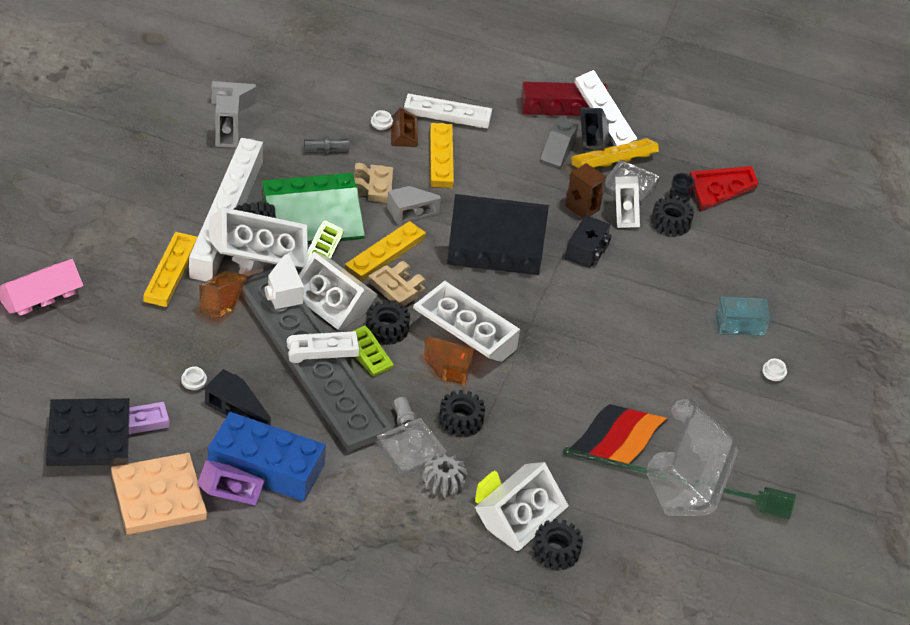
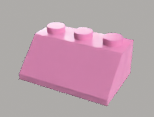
(40, 287)

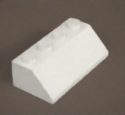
(258, 237)
(470, 321)

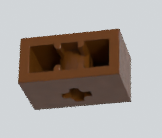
(585, 190)

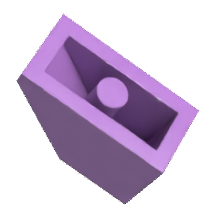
(230, 482)

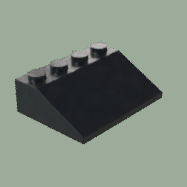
(497, 234)

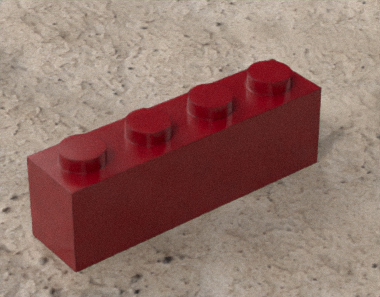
(552, 98)

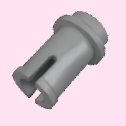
(403, 411)

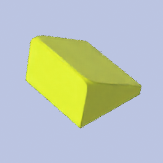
(487, 486)

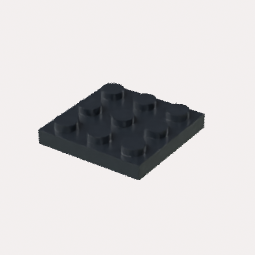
(88, 432)

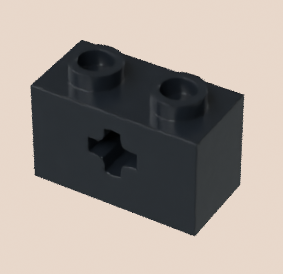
(588, 241)

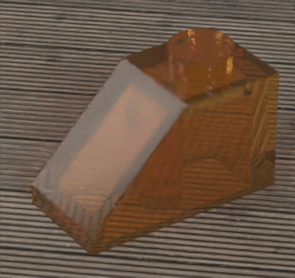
(221, 293)

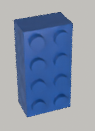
(279, 457)

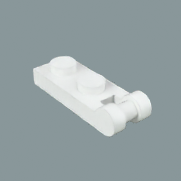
(322, 346)

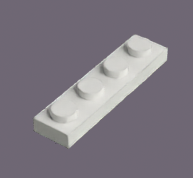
(598, 97)
(448, 111)

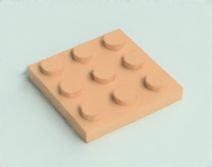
(158, 493)

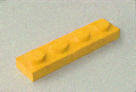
(613, 154)
(441, 155)
(385, 251)
(170, 270)

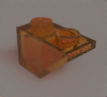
(449, 360)

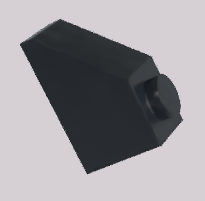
(594, 129)

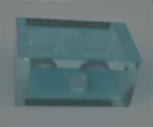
(742, 316)

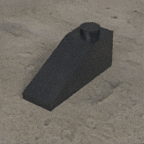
(232, 394)

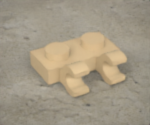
(379, 181)
(393, 284)

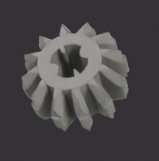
(444, 475)

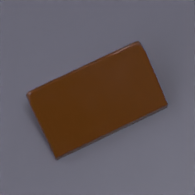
(404, 129)

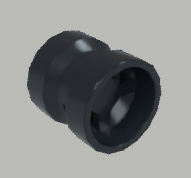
(681, 187)

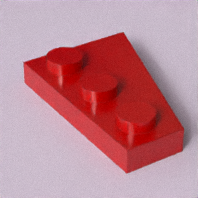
(720, 185)

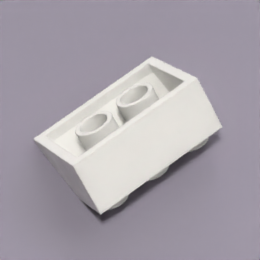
(334, 292)
(522, 505)

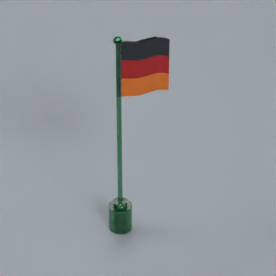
(621, 436)

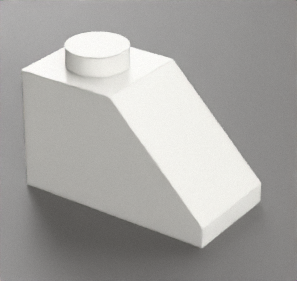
(627, 202)
(284, 284)

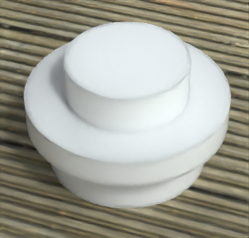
(381, 120)
(774, 370)
(194, 378)

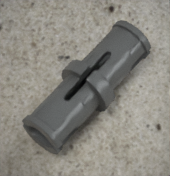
(326, 145)

